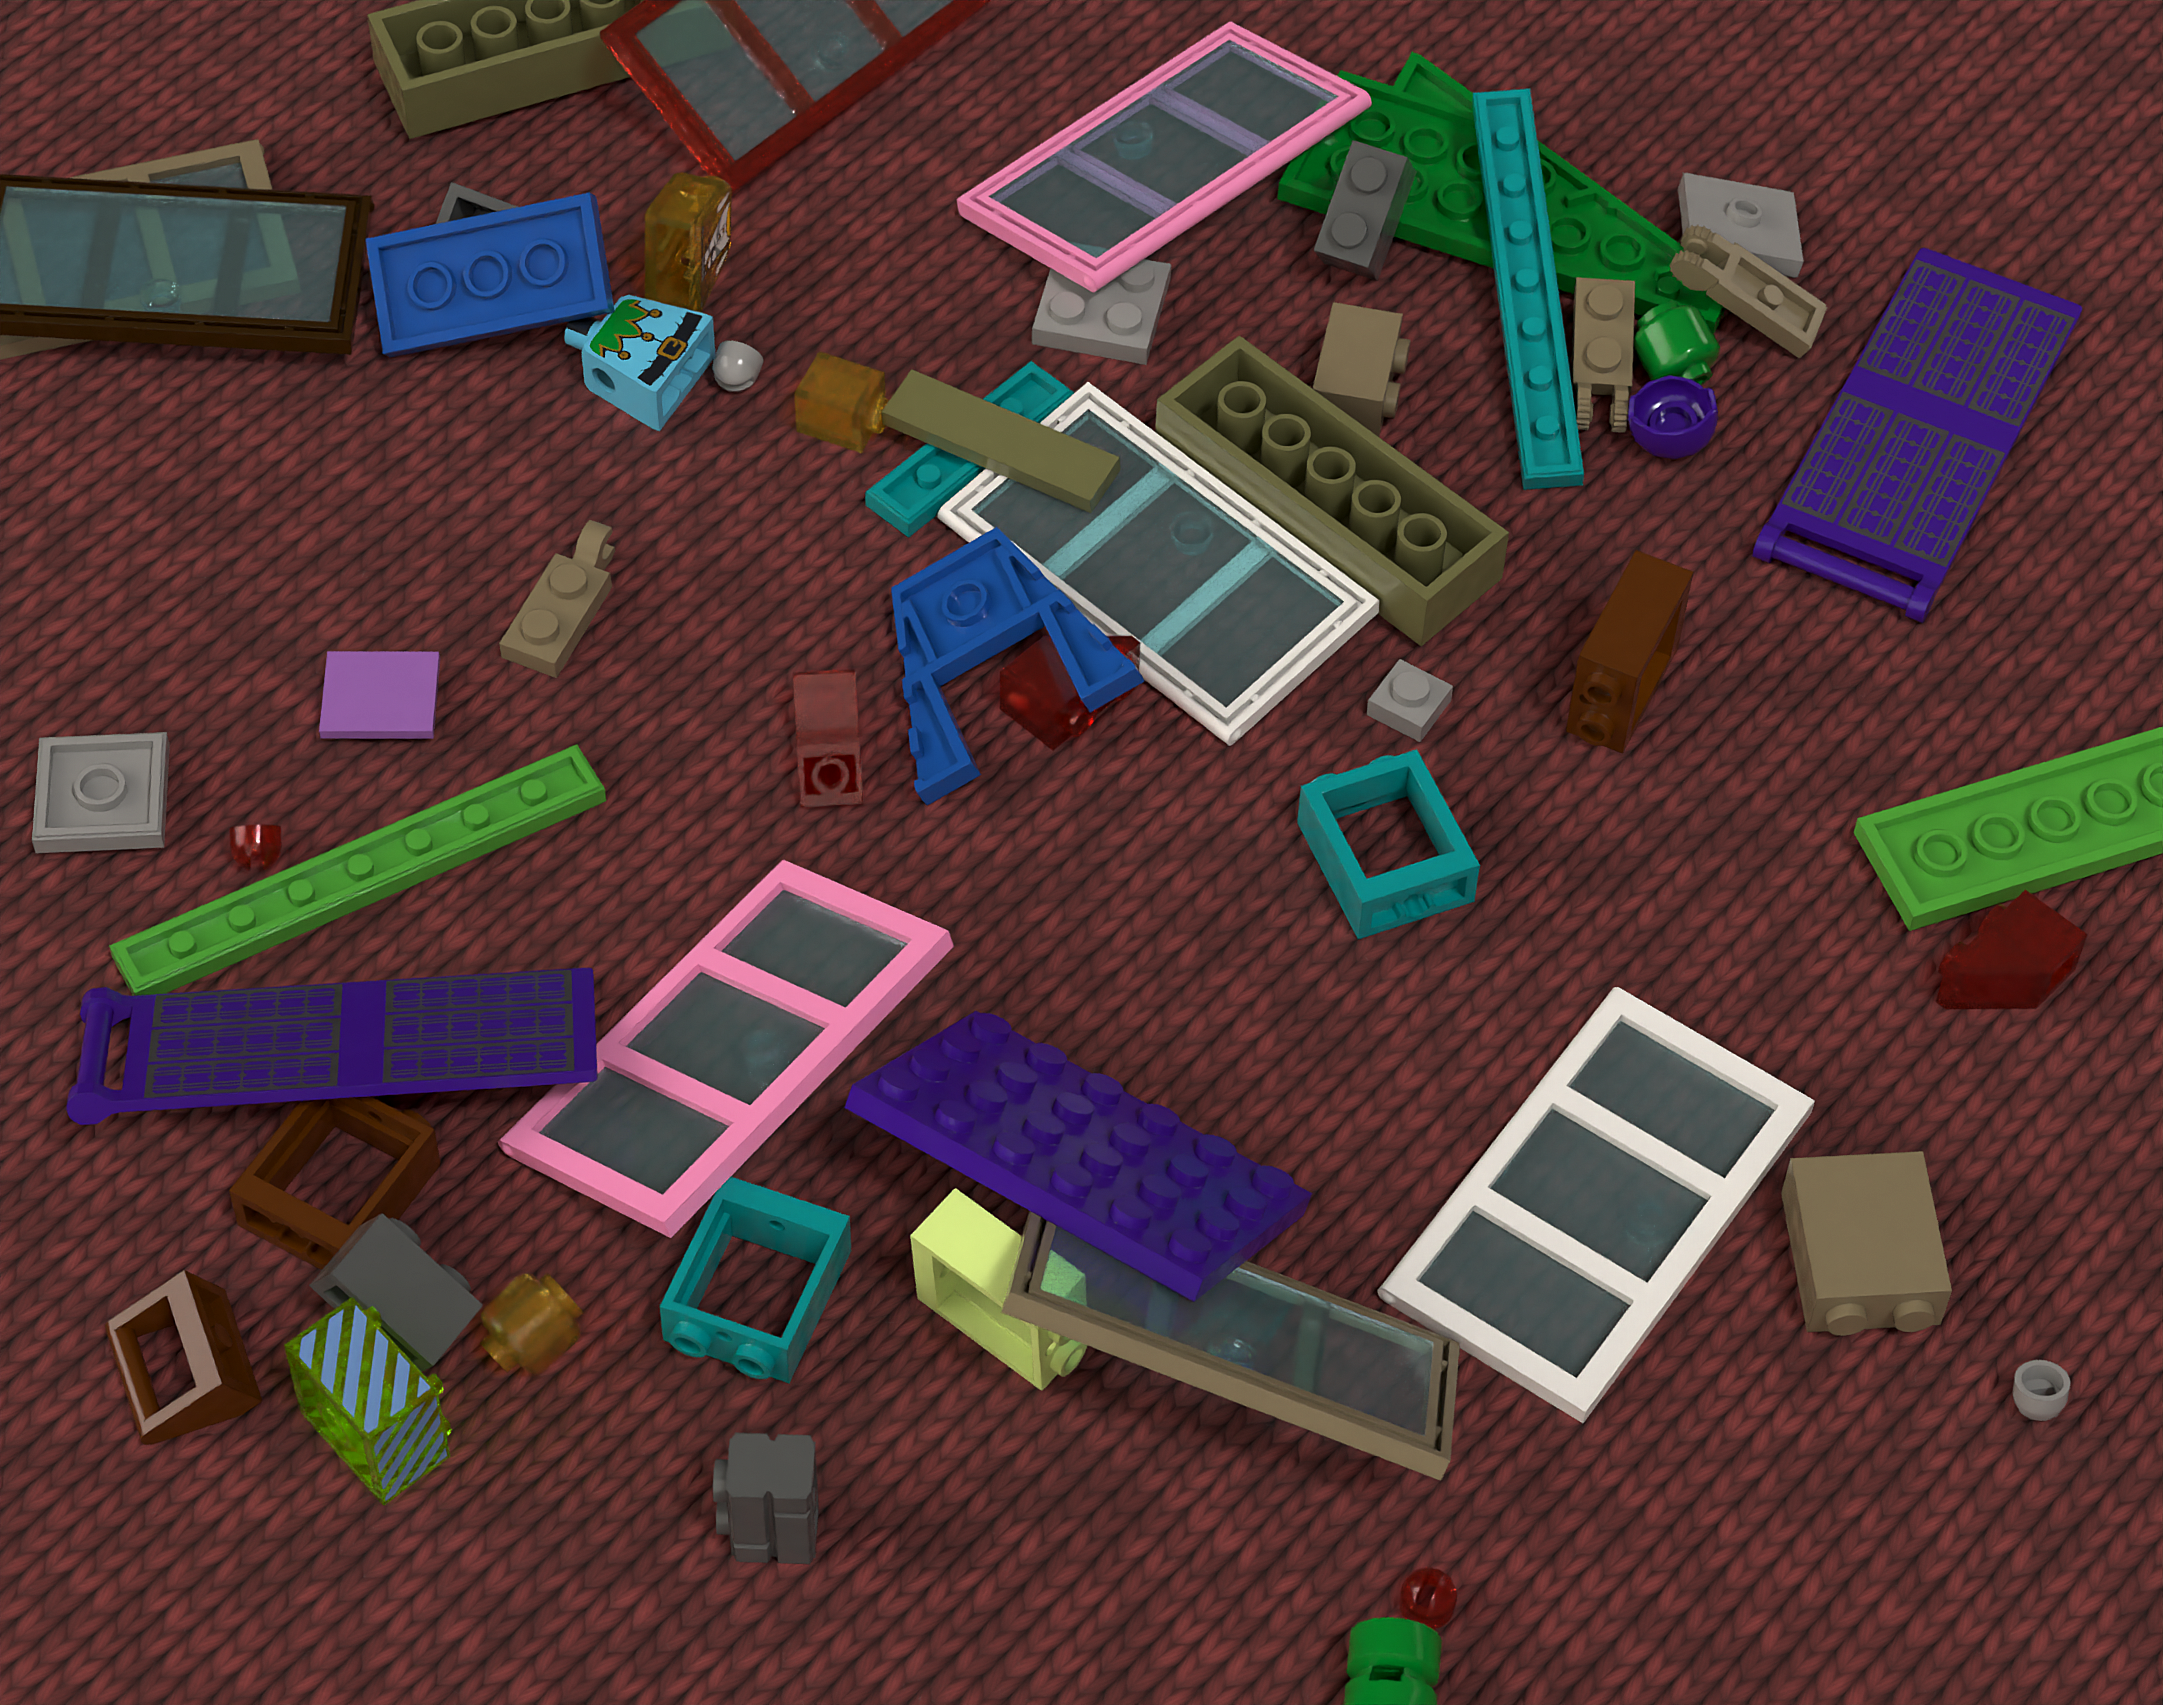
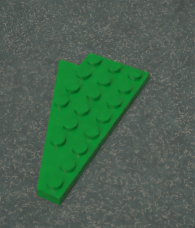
(1434, 126)

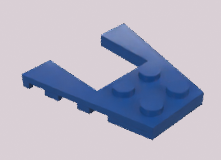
(967, 613)

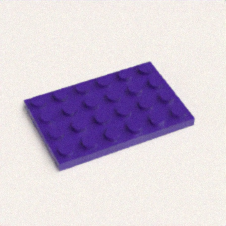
(1081, 1152)

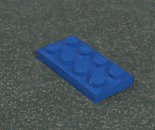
(490, 275)

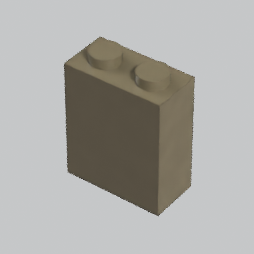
(1865, 1242)

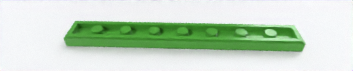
(357, 873)

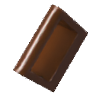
(213, 1350)

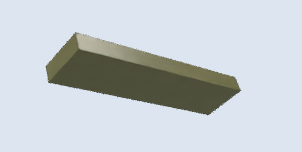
(1001, 441)

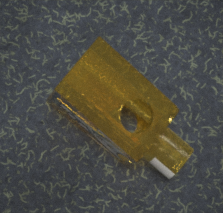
(691, 219)

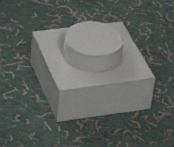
(1409, 700)

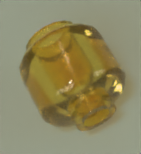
(530, 1324)

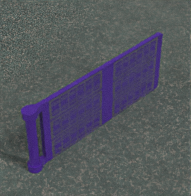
(1920, 430)
(338, 1041)

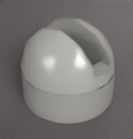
(736, 366)
(2040, 1389)

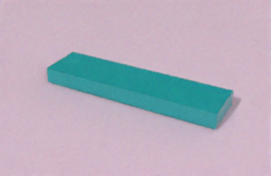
(932, 476)

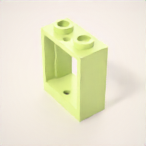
(963, 1275)

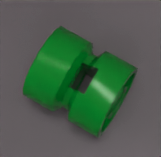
(1392, 1663)

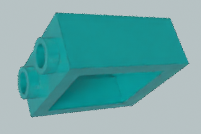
(1403, 893)
(772, 1222)

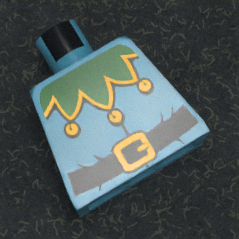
(644, 356)

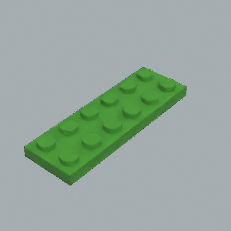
(2019, 830)

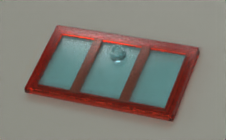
(767, 74)

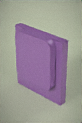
(379, 695)

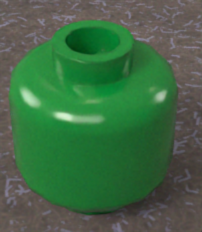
(1676, 343)

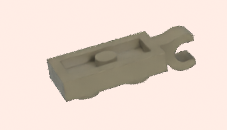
(561, 604)

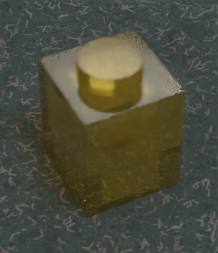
(840, 402)

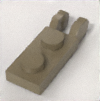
(1749, 289)
(1602, 347)

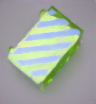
(368, 1399)

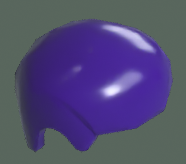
(1673, 416)

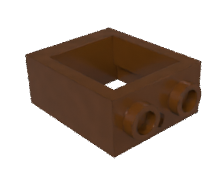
(1628, 651)
(304, 1230)

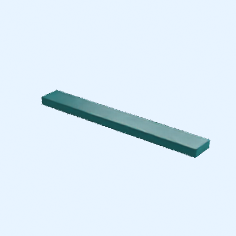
(1527, 290)

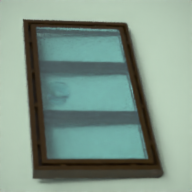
(181, 263)

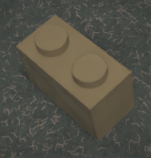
(1359, 363)

